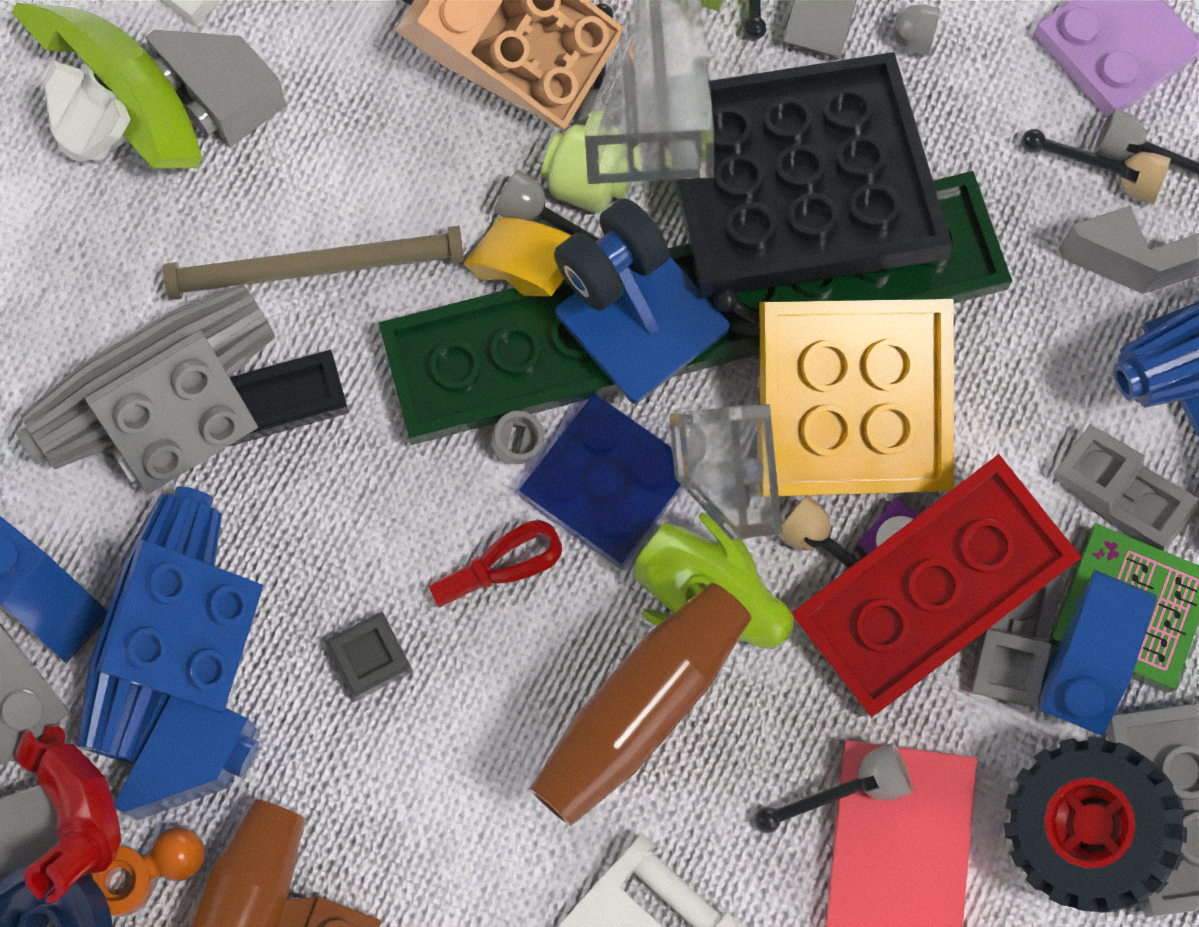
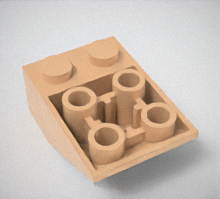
(522, 50)

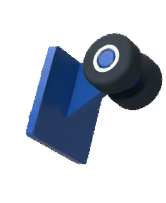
(634, 302)

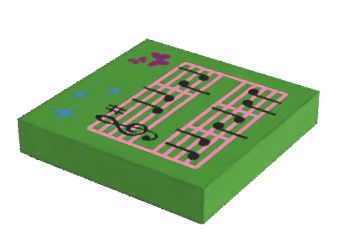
(1156, 571)

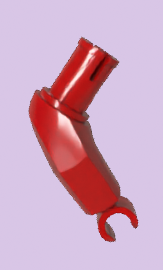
(85, 813)

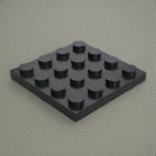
(812, 179)

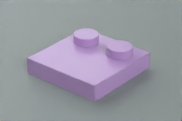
(1117, 47)

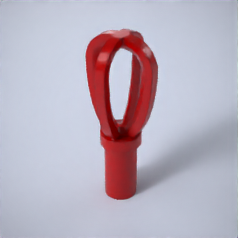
(479, 573)

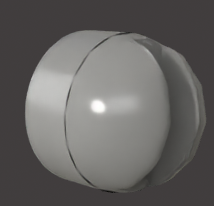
(916, 28)
(530, 440)

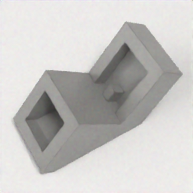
(1118, 251)

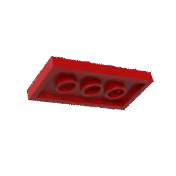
(935, 585)

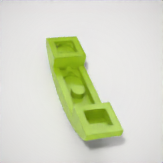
(158, 118)

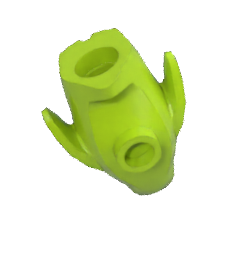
(683, 563)

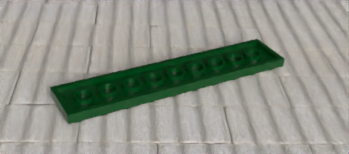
(511, 353)

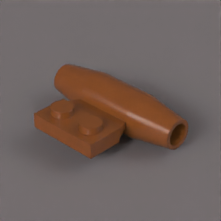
(640, 703)
(255, 878)

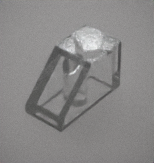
(729, 467)

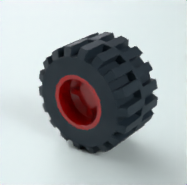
(1095, 825)

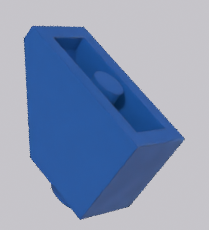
(44, 596)
(1097, 653)
(187, 758)

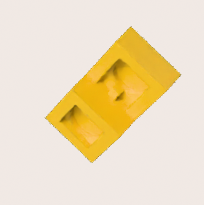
(520, 254)

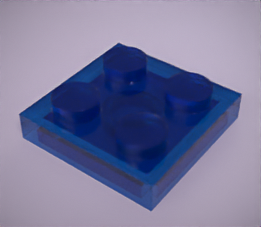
(604, 481)

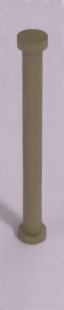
(312, 263)

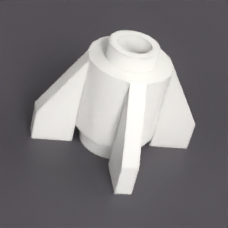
(83, 112)

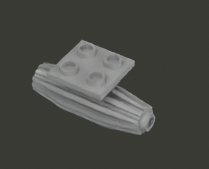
(156, 392)

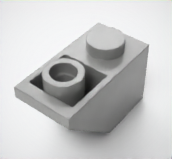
(221, 79)

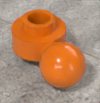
(174, 856)

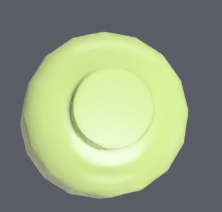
(567, 173)

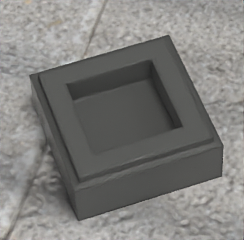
(368, 656)

